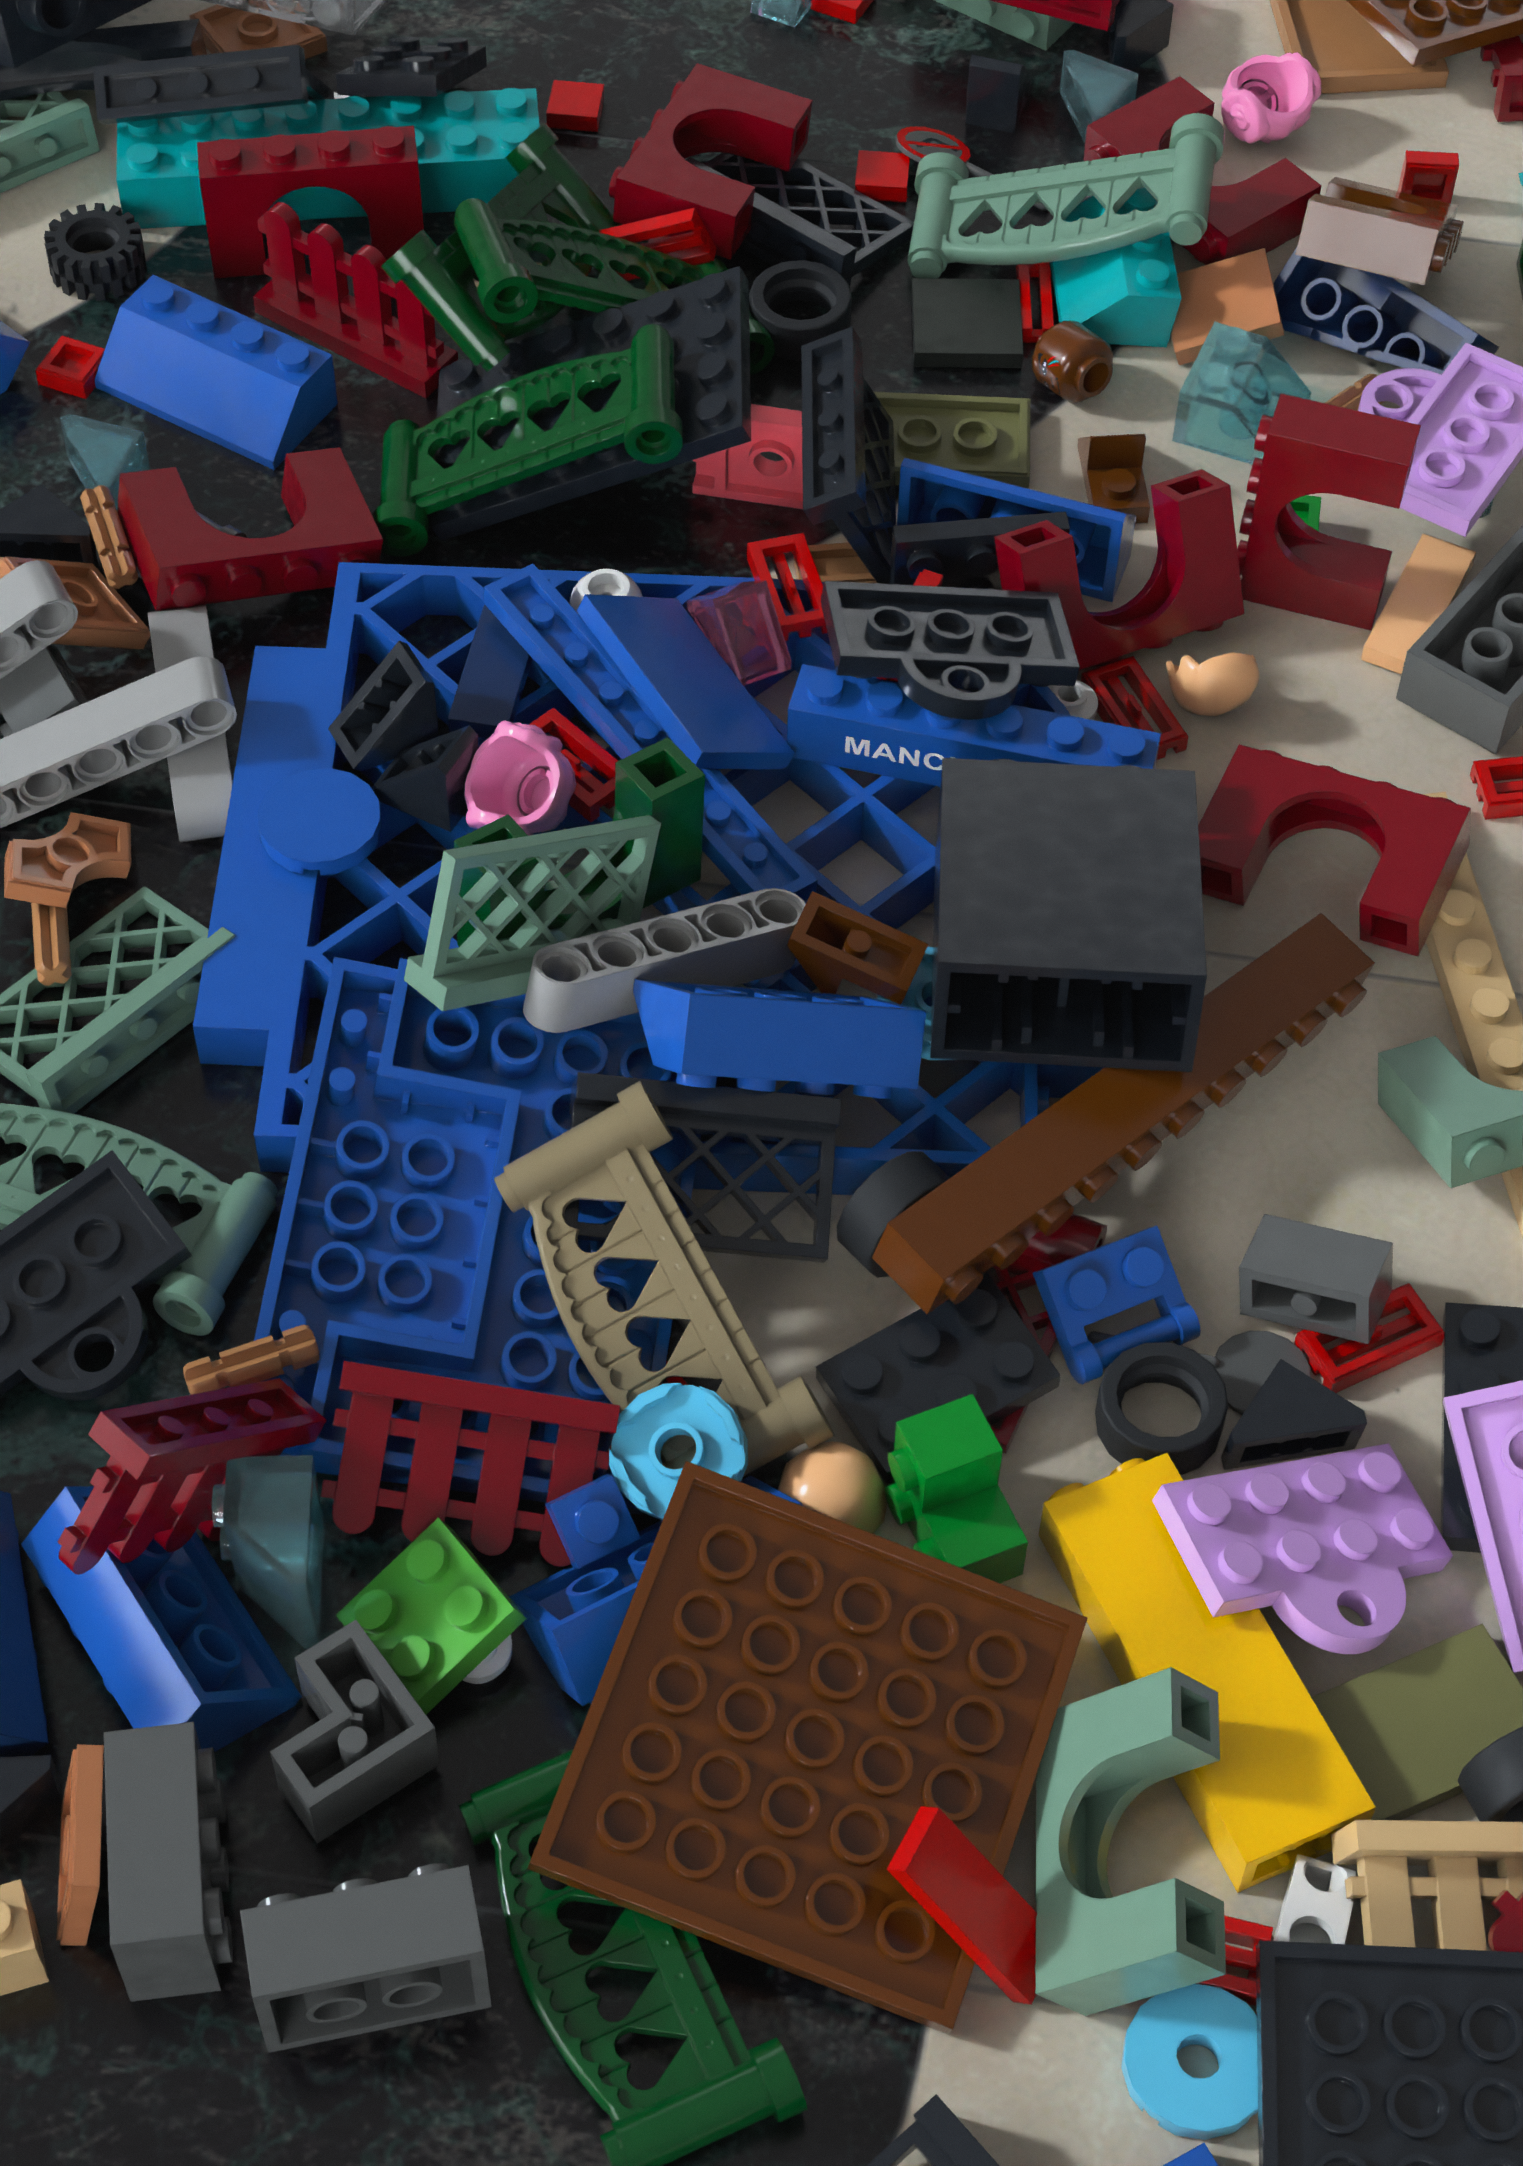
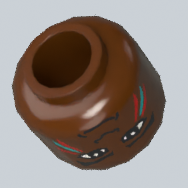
(1072, 361)

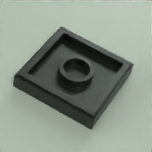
(966, 323)

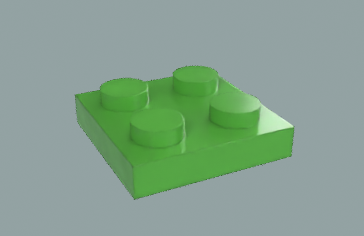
(434, 1614)

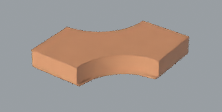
(54, 866)

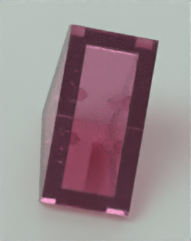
(743, 629)

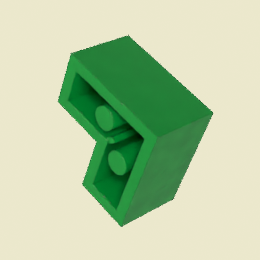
(950, 1493)

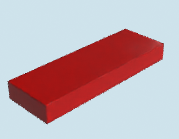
(969, 1901)

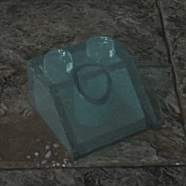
(1230, 389)
(275, 1537)

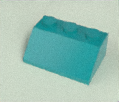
(1122, 292)

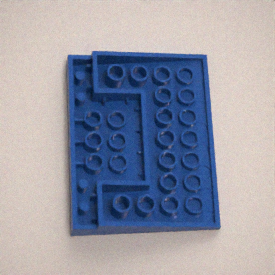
(396, 1218)

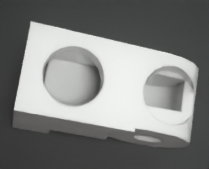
(1315, 1903)

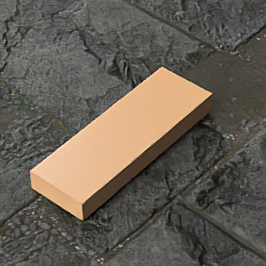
(1419, 597)

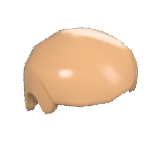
(1214, 684)
(838, 1484)

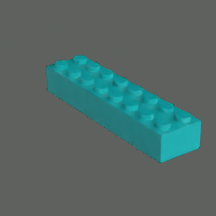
(457, 138)

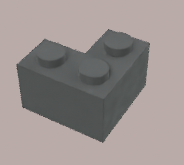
(367, 1736)

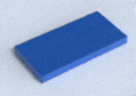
(685, 682)

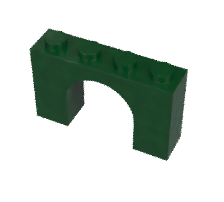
(649, 782)

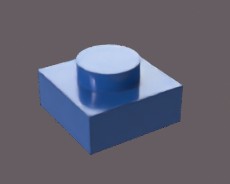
(592, 1521)

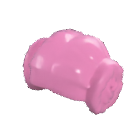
(1269, 97)
(519, 775)

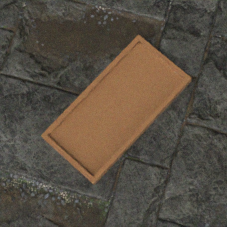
(1348, 49)

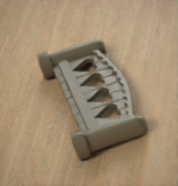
(613, 1163)

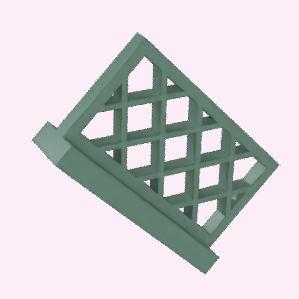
(46, 140)
(501, 968)
(127, 1024)

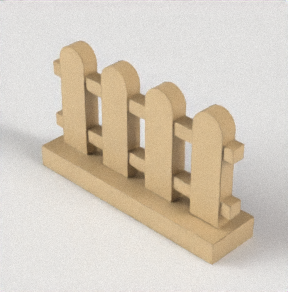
(1453, 1882)

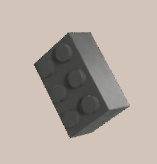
(165, 1861)
(365, 1957)

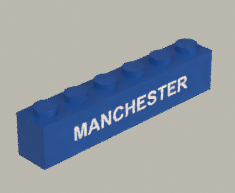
(884, 732)

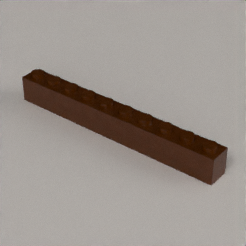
(1118, 1120)

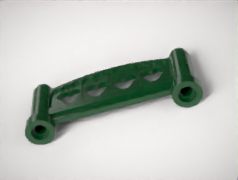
(444, 275)
(514, 282)
(637, 414)
(712, 2080)

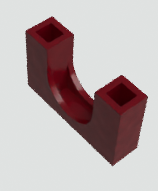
(710, 115)
(250, 174)
(1242, 215)
(1314, 451)
(196, 564)
(1189, 588)
(1275, 797)

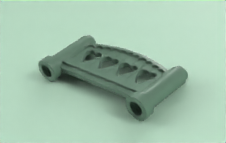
(1174, 176)
(216, 1237)

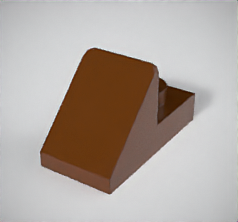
(1115, 473)
(847, 945)

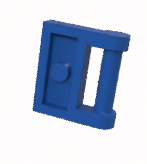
(1106, 1284)

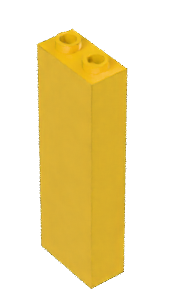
(1279, 1767)

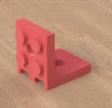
(749, 476)

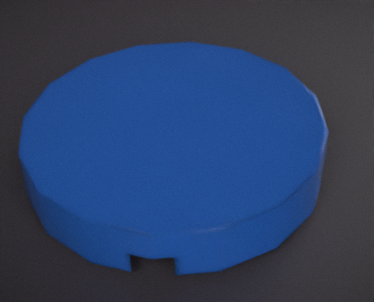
(319, 821)

